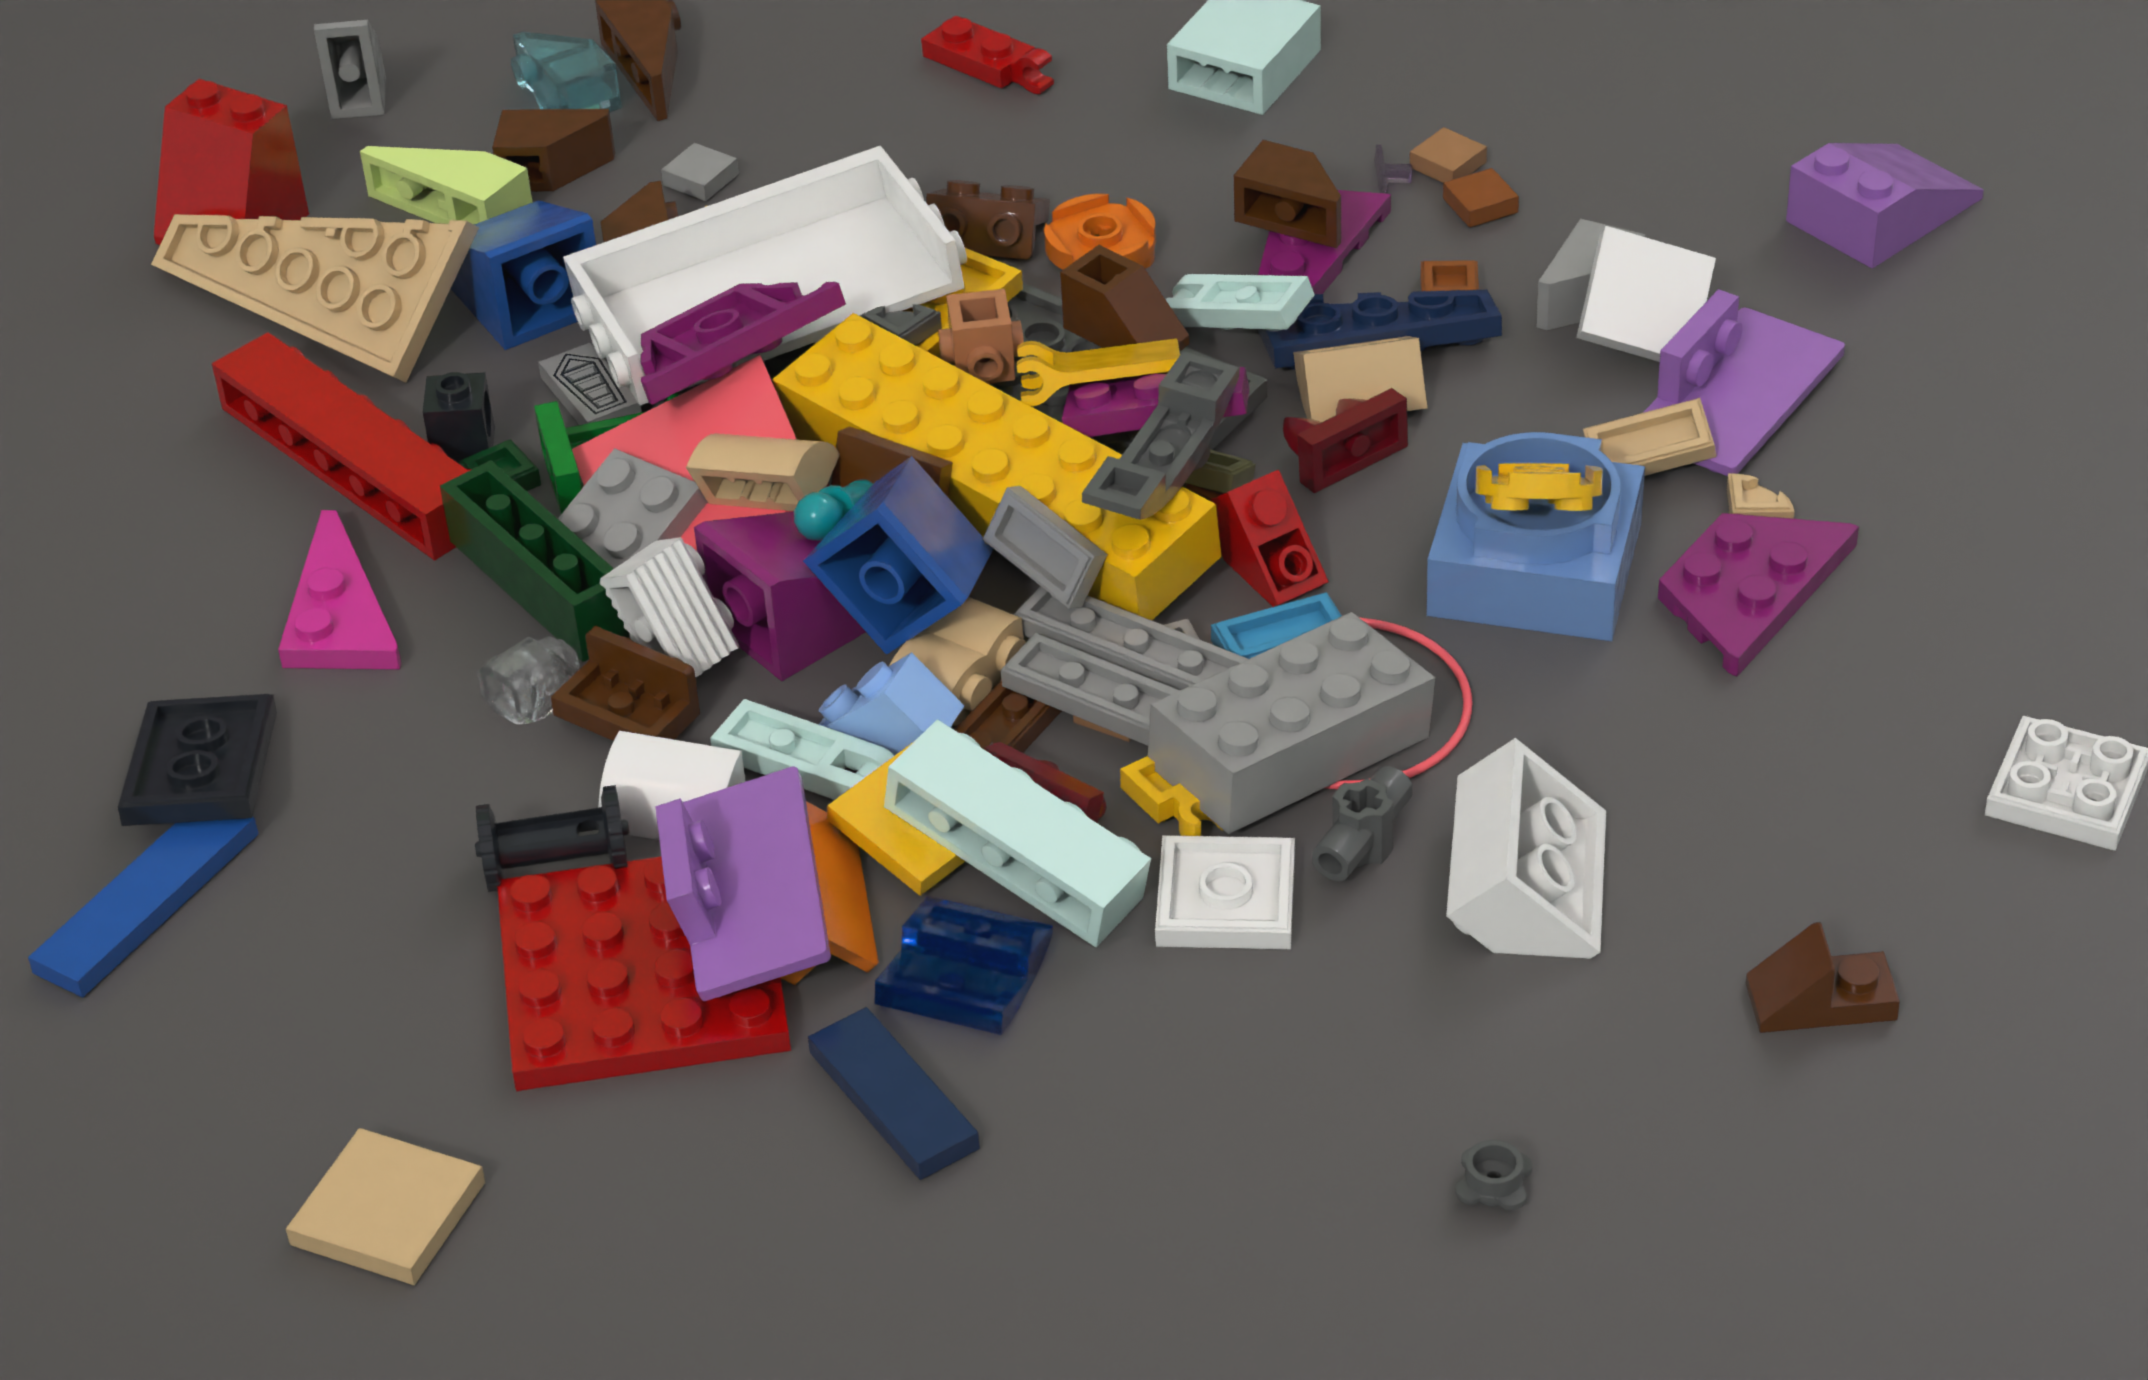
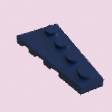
(1431, 316)

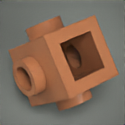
(981, 335)

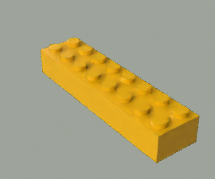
(996, 442)

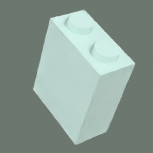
(1244, 51)

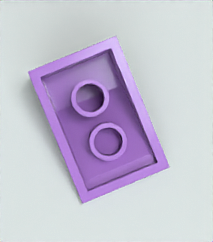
(1873, 198)

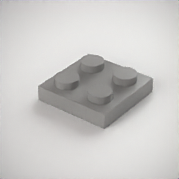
(631, 506)

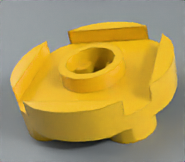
(1550, 481)

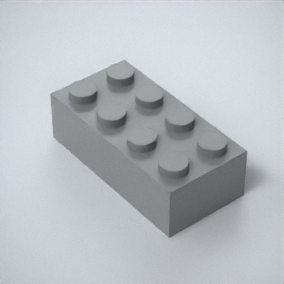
(1290, 721)

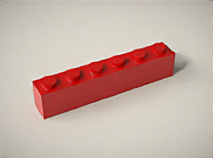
(340, 438)

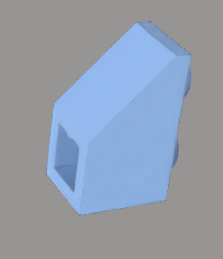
(891, 704)

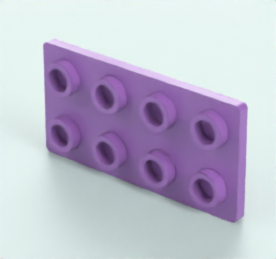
(1744, 371)
(744, 882)

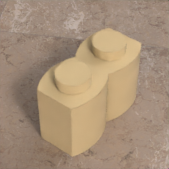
(968, 650)

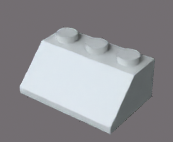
(1526, 858)

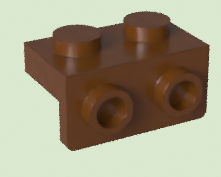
(992, 222)
(628, 690)

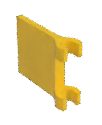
(1064, 368)

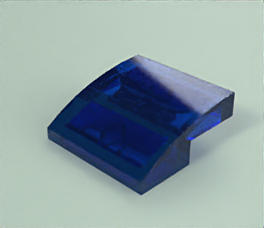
(963, 965)

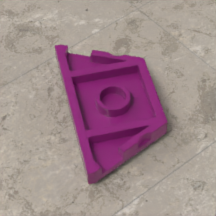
(726, 329)
(1751, 578)

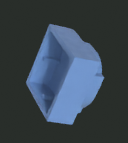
(1540, 563)

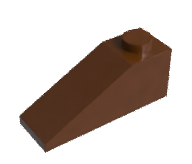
(643, 46)

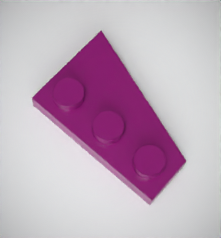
(1322, 263)
(1127, 403)

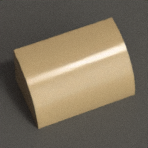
(1359, 373)
(760, 470)

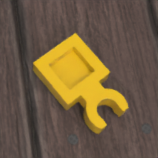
(1160, 798)

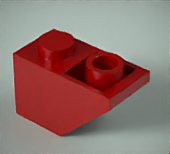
(1267, 540)

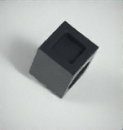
(458, 413)

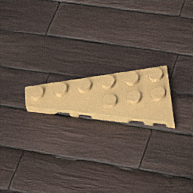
(336, 280)

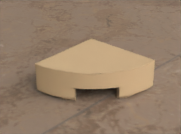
(1749, 498)

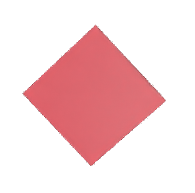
(666, 436)

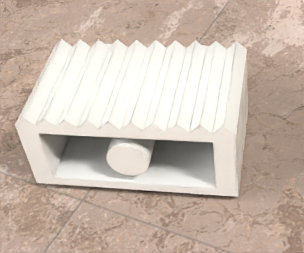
(670, 605)

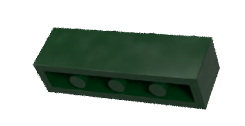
(530, 554)

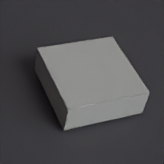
(700, 171)

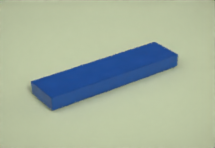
(138, 902)

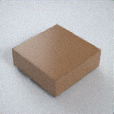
(1448, 156)

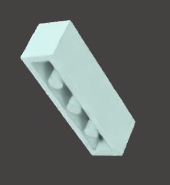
(1017, 832)

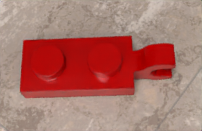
(987, 55)

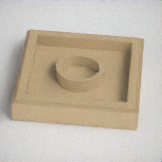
(386, 1206)

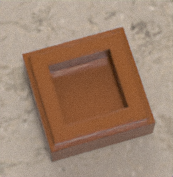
(1480, 197)
(1449, 275)

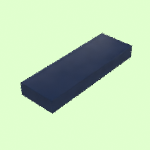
(893, 1093)

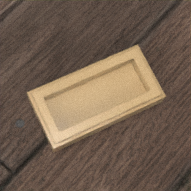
(1658, 437)

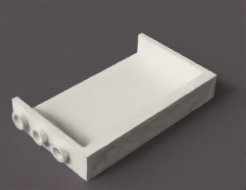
(831, 224)

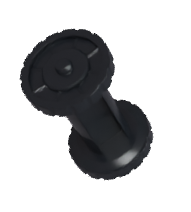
(550, 838)

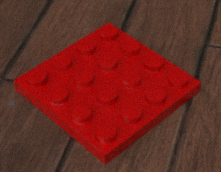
(609, 982)

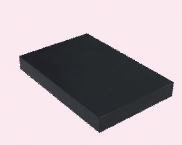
(198, 760)

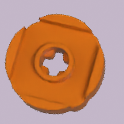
(1121, 228)

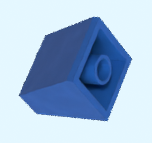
(518, 273)
(900, 557)

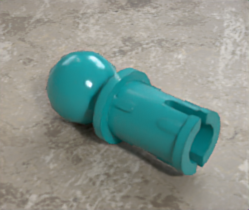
(822, 510)

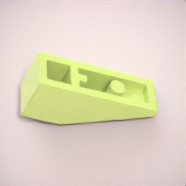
(445, 182)

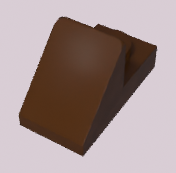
(1811, 989)

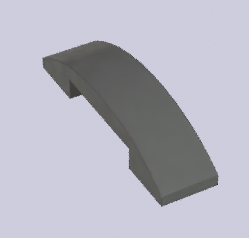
(1169, 443)

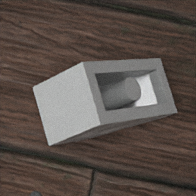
(351, 68)
(1566, 279)

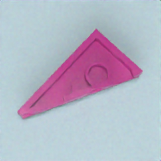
(335, 611)

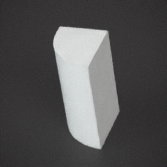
(662, 770)

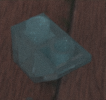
(565, 72)

